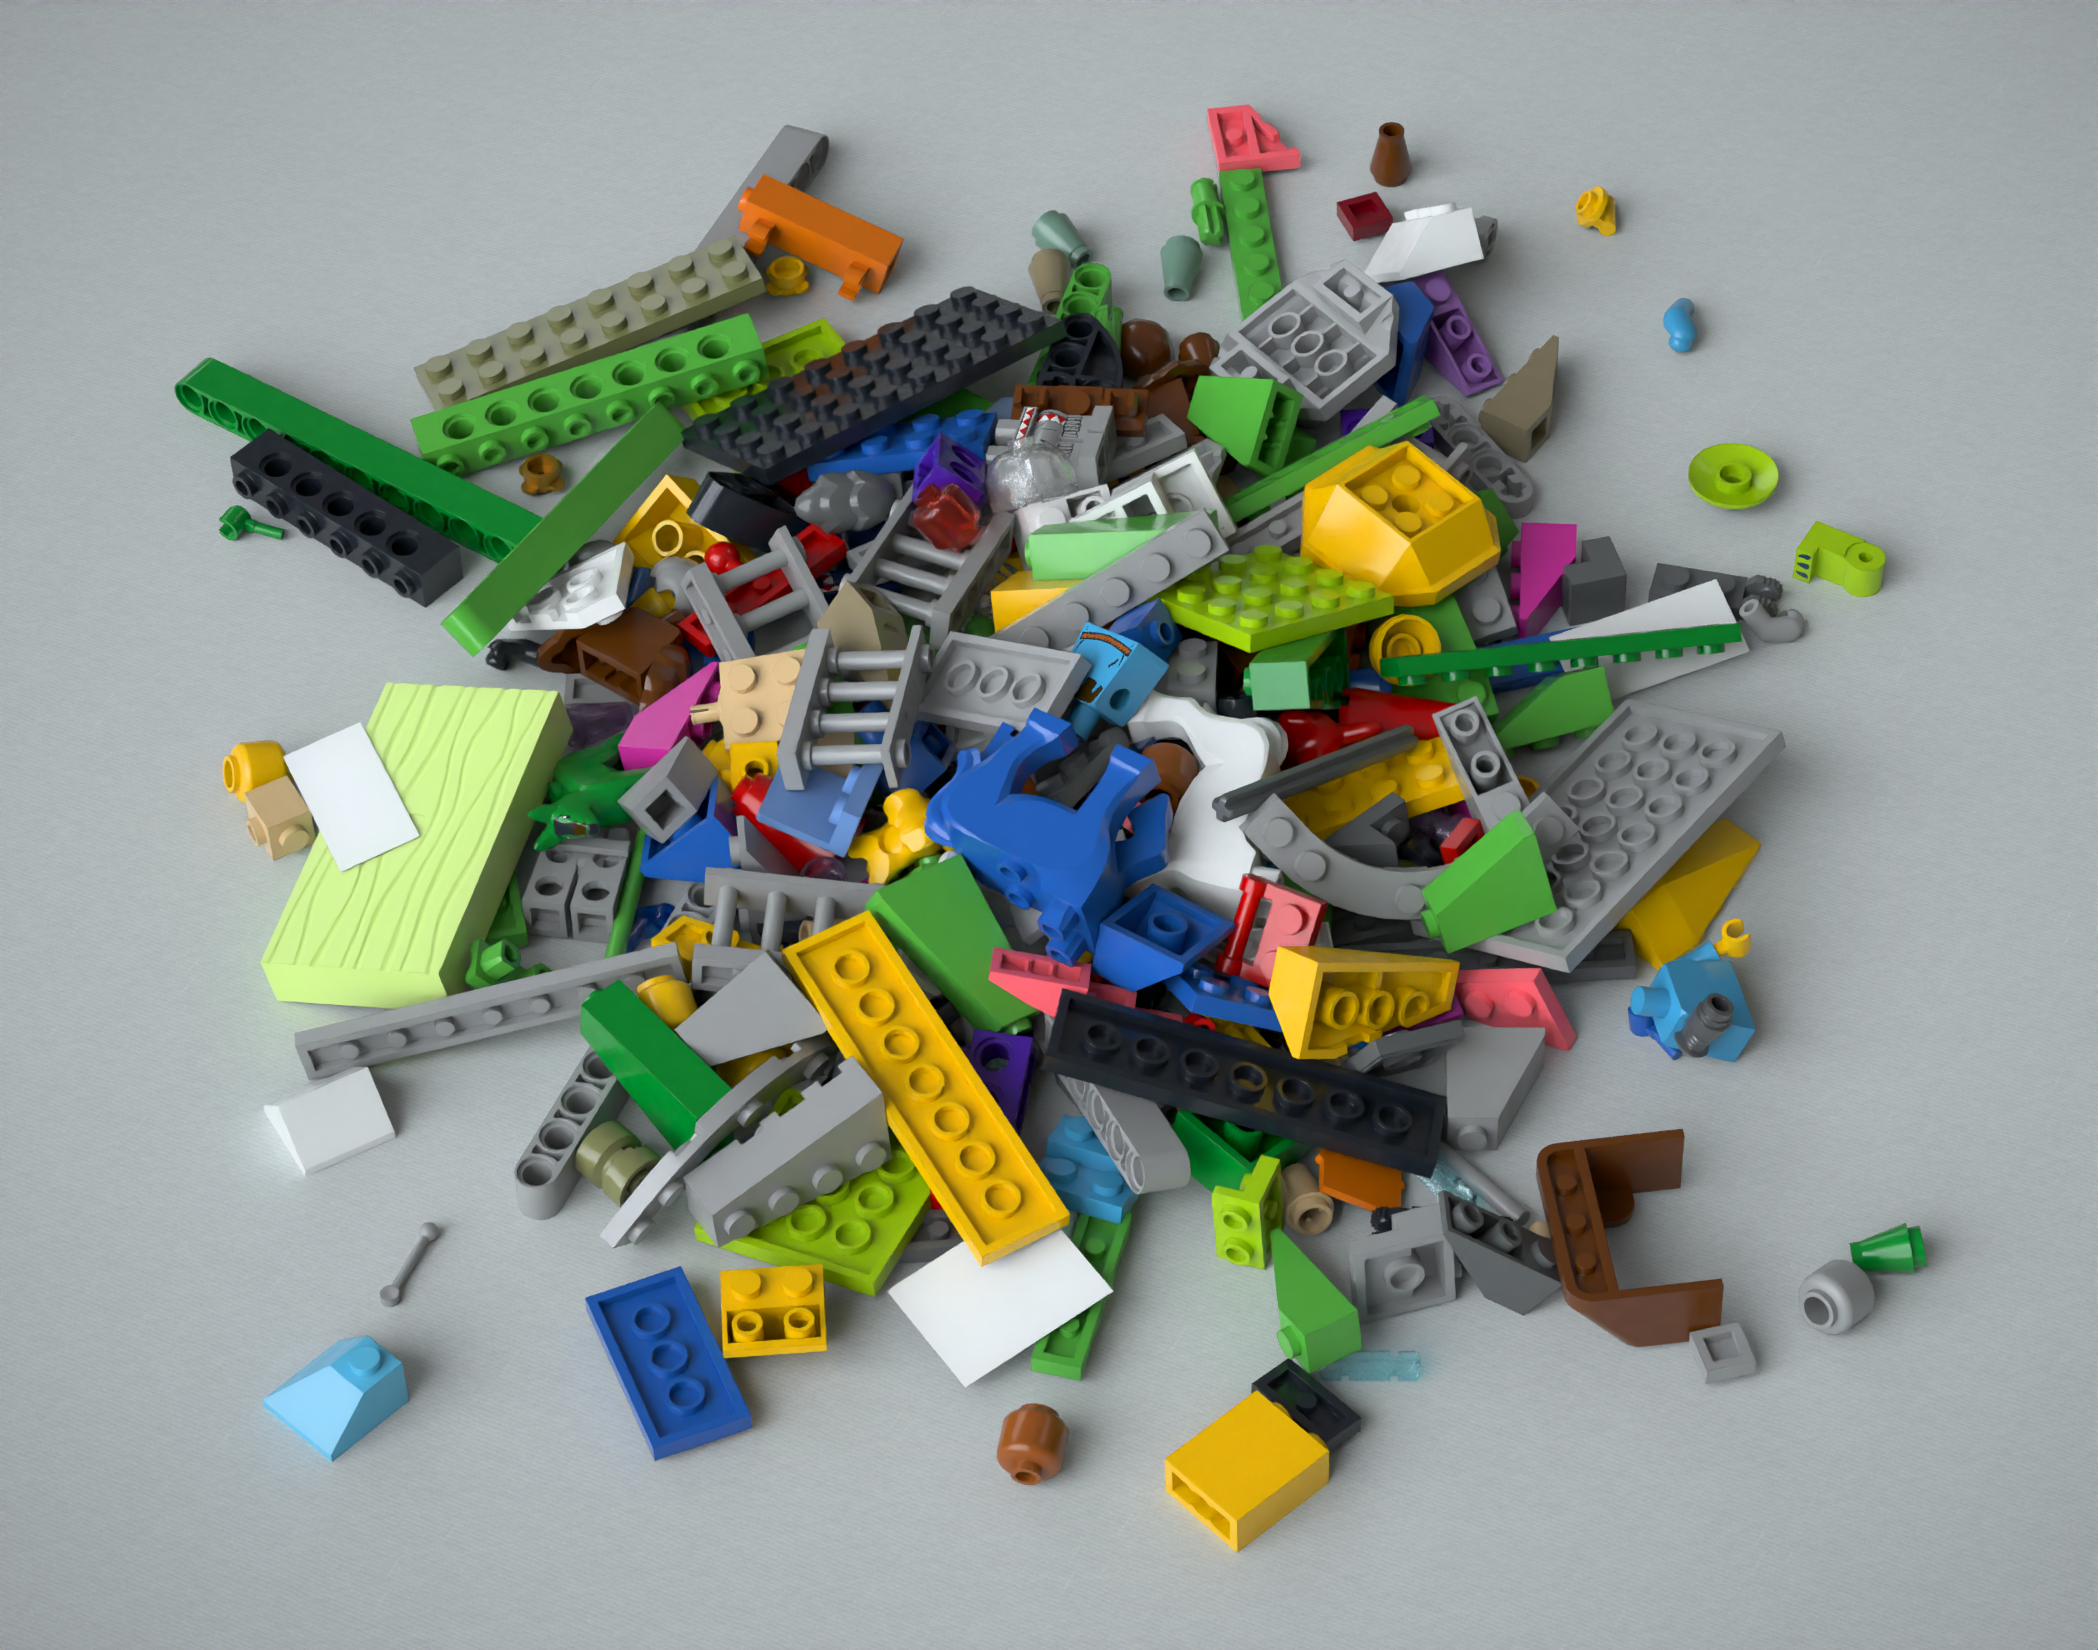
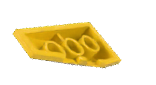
(1690, 894)

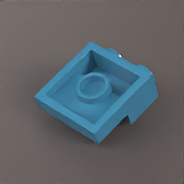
(1085, 1173)

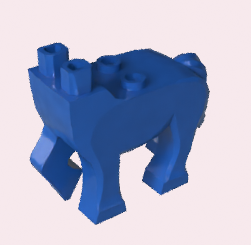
(1042, 849)

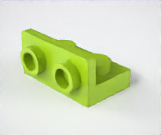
(1248, 1215)

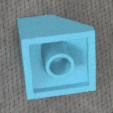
(341, 1395)

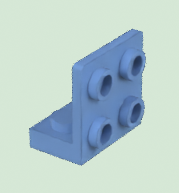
(827, 808)

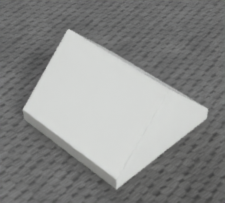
(331, 1119)

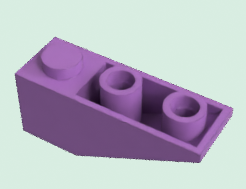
(1453, 340)

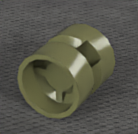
(614, 1160)

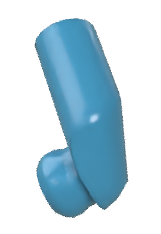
(1680, 325)

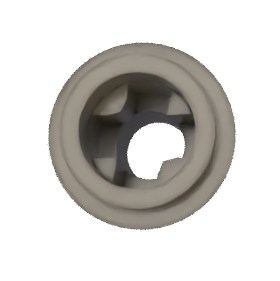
(1050, 277)

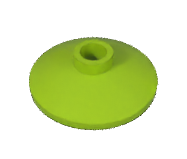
(1733, 476)

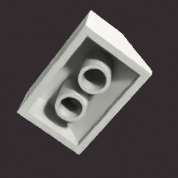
(1426, 243)

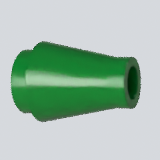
(1890, 1251)

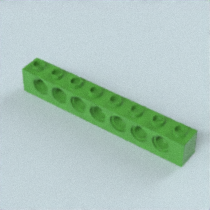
(592, 397)

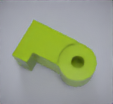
(1840, 560)

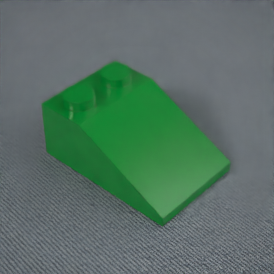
(1226, 1151)

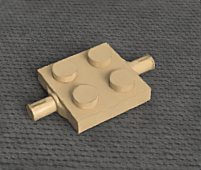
(753, 697)

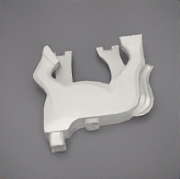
(1204, 852)

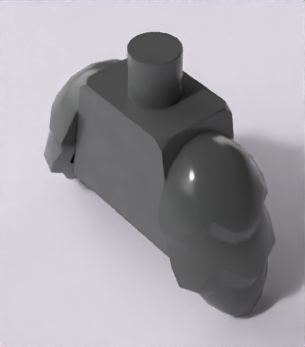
(851, 500)

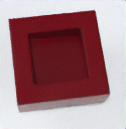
(1364, 216)

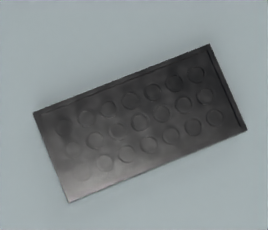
(871, 384)

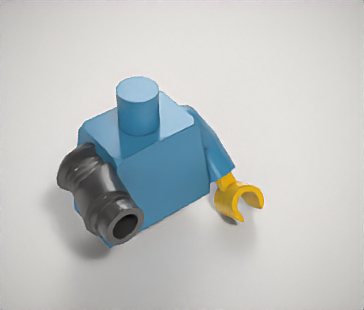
(1700, 999)

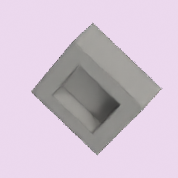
(1722, 1352)

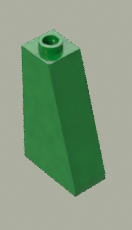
(651, 1063)

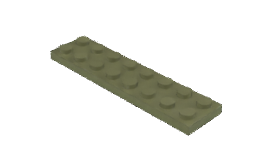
(596, 324)

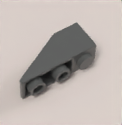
(1501, 1257)

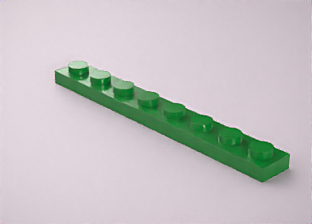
(1543, 655)

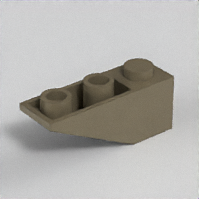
(1523, 409)
(865, 622)

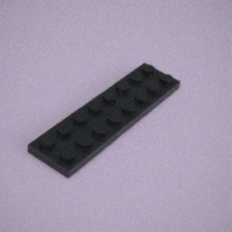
(1245, 1083)

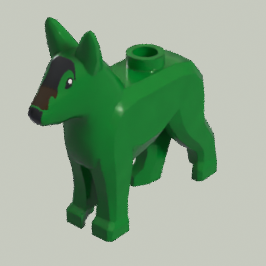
(585, 794)

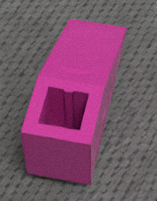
(1541, 560)
(669, 721)

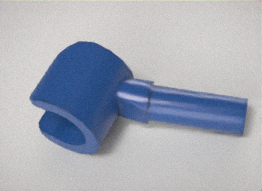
(1645, 1026)

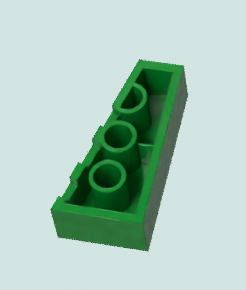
(1300, 674)

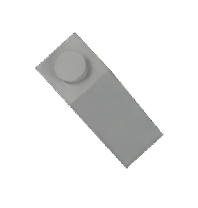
(751, 1014)
(1488, 1083)

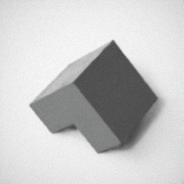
(1594, 585)

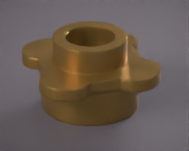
(541, 474)

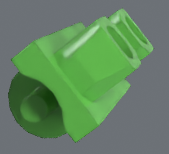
(497, 964)

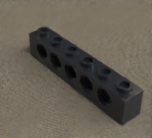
(346, 518)

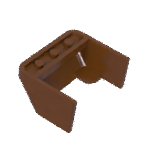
(1591, 1189)

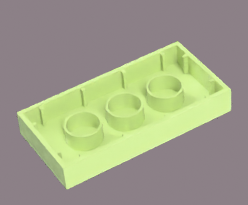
(404, 920)

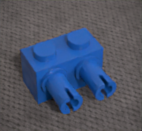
(929, 753)

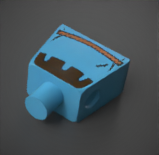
(1116, 682)

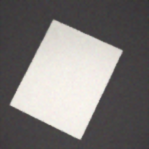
(995, 1311)

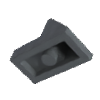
(1375, 833)

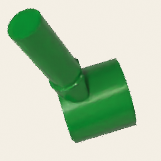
(238, 520)

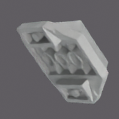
(1319, 336)

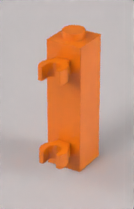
(819, 235)

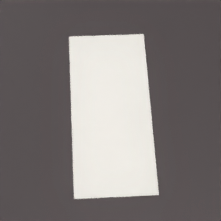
(1688, 608)
(351, 797)

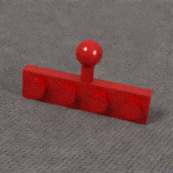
(821, 554)

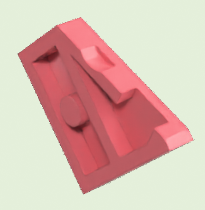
(1247, 142)
(1515, 1000)

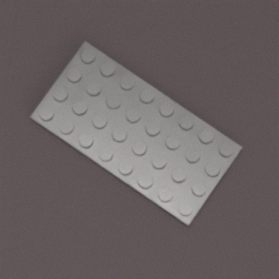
(1641, 800)

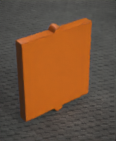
(1359, 1181)

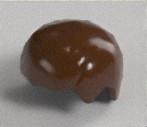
(1144, 348)

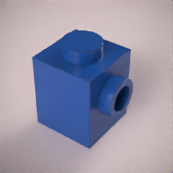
(1151, 627)

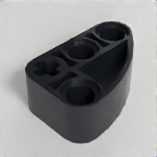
(1083, 357)
(744, 509)

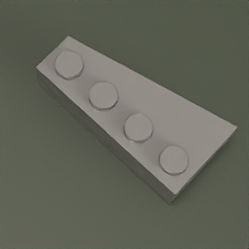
(792, 1157)

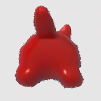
(1316, 734)

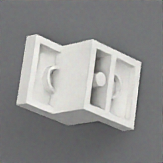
(1169, 488)

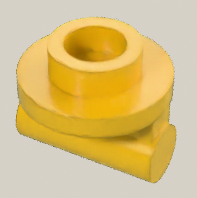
(1597, 209)

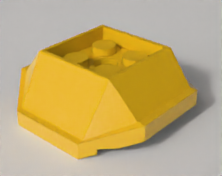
(1398, 524)

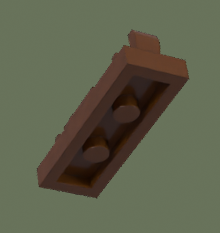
(1129, 405)

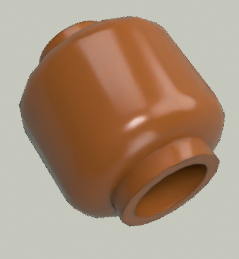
(1176, 770)
(1033, 1443)

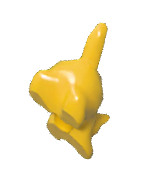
(898, 841)

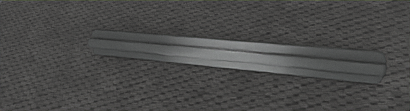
(1315, 772)

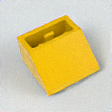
(773, 1311)

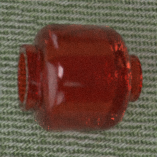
(946, 516)

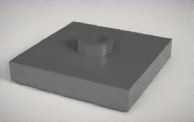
(1405, 1050)

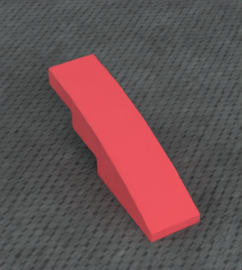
(1040, 981)

